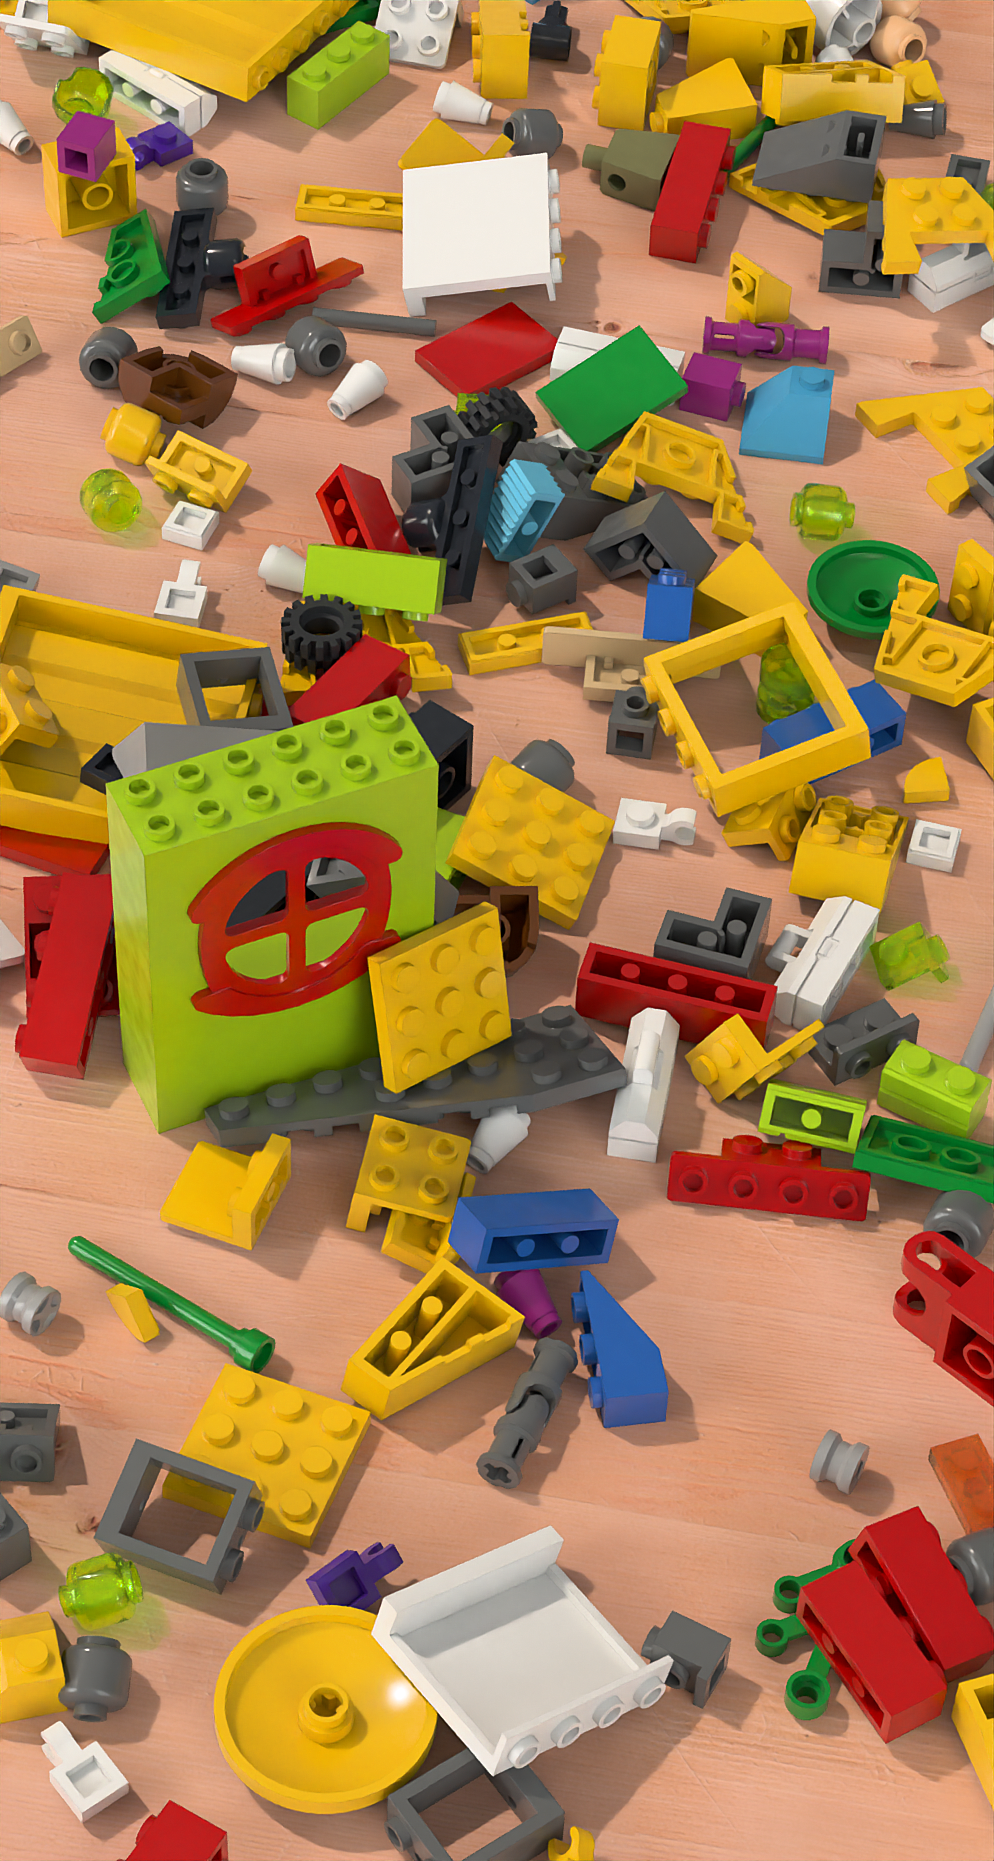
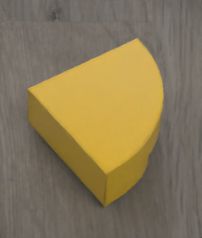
(926, 782)
(134, 1311)

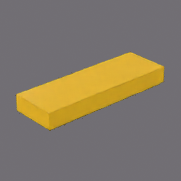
(349, 207)
(512, 644)

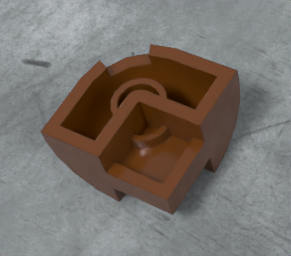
(177, 385)
(517, 919)

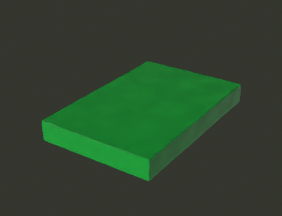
(611, 391)
(926, 1157)

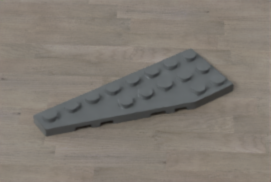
(542, 1065)

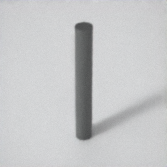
(377, 321)

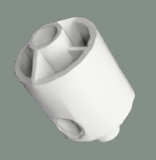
(845, 22)

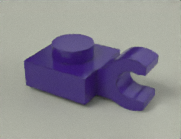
(160, 144)
(352, 1578)

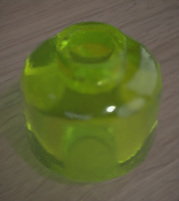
(110, 500)
(821, 512)
(101, 1591)

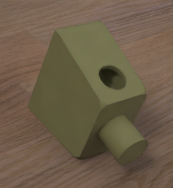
(633, 165)

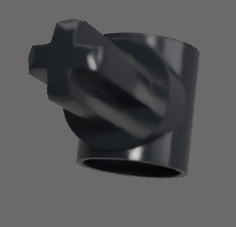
(551, 35)

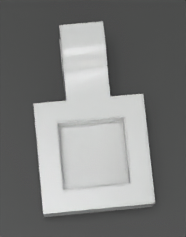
(185, 599)
(647, 823)
(82, 1777)

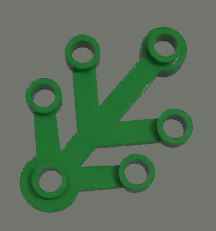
(813, 1680)

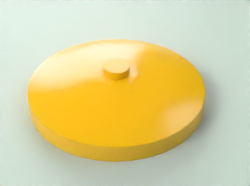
(320, 1712)

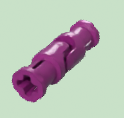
(747, 338)

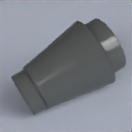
(923, 119)

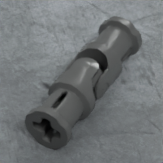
(527, 1413)

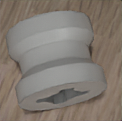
(29, 1303)
(839, 1462)

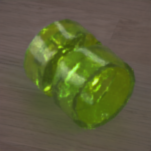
(781, 685)

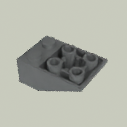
(824, 156)
(574, 472)

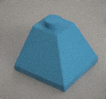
(789, 416)

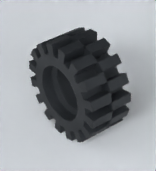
(501, 408)
(317, 617)

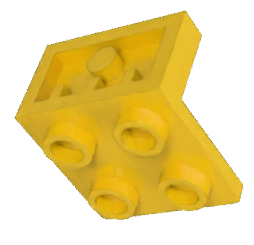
(408, 1172)
(229, 1191)

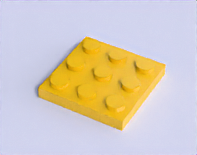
(531, 836)
(440, 997)
(280, 1438)

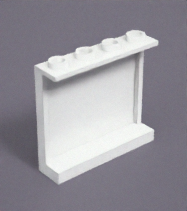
(480, 228)
(515, 1653)

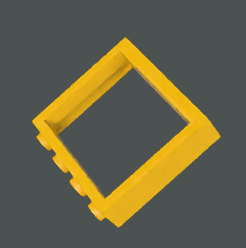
(779, 771)

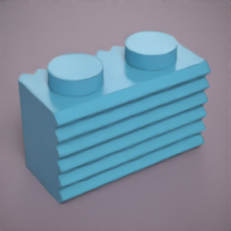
(520, 509)

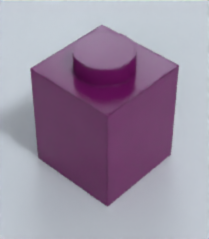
(86, 146)
(712, 387)

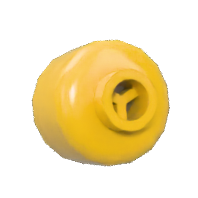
(133, 434)

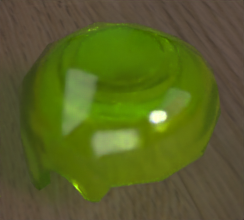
(83, 91)

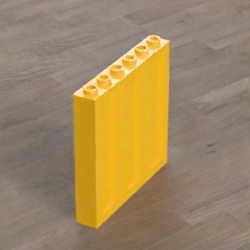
(210, 42)
(101, 681)

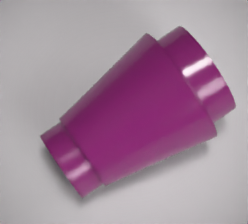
(529, 1296)

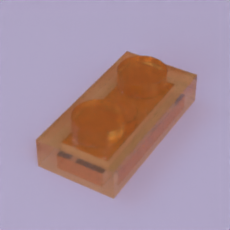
(967, 1480)

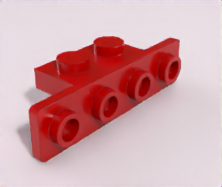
(279, 282)
(769, 1179)

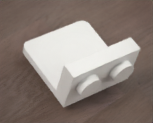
(31, 29)
(420, 29)

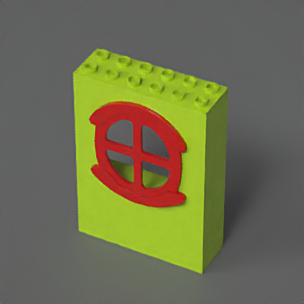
(289, 991)

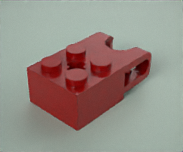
(957, 1311)

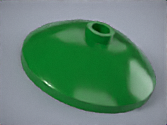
(857, 585)

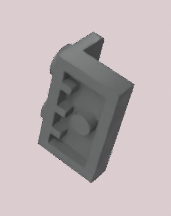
(862, 1041)
(28, 1441)

